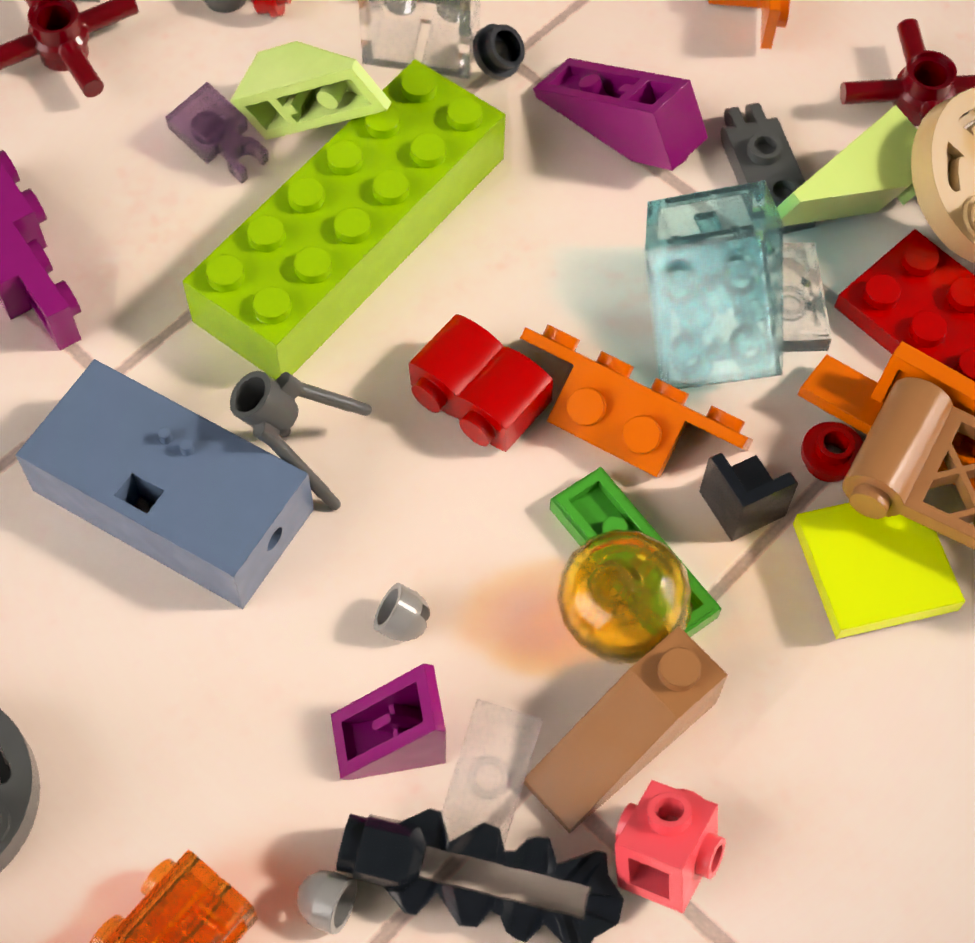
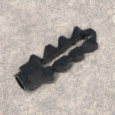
(393, 854)

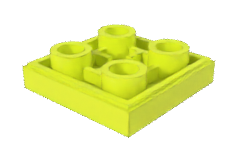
(875, 569)

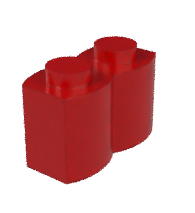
(480, 383)

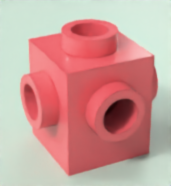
(667, 845)

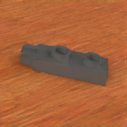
(760, 153)

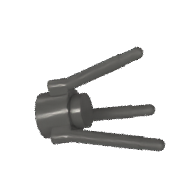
(272, 410)

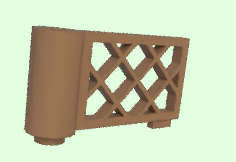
(904, 457)

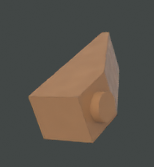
(627, 728)

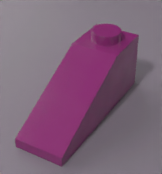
(630, 110)

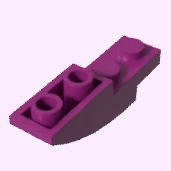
(25, 264)

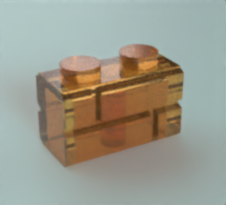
(182, 905)

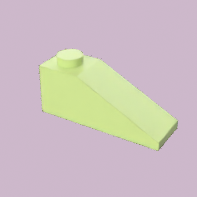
(305, 89)
(859, 177)

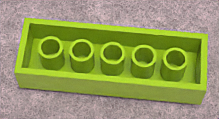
(345, 221)

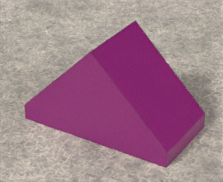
(392, 727)

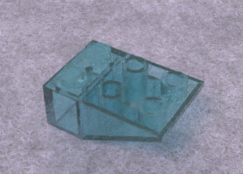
(716, 285)

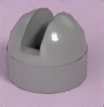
(402, 614)
(327, 900)

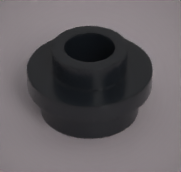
(498, 50)

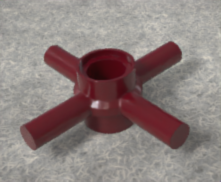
(61, 37)
(919, 86)

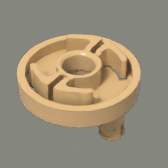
(946, 172)

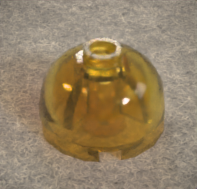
(623, 595)

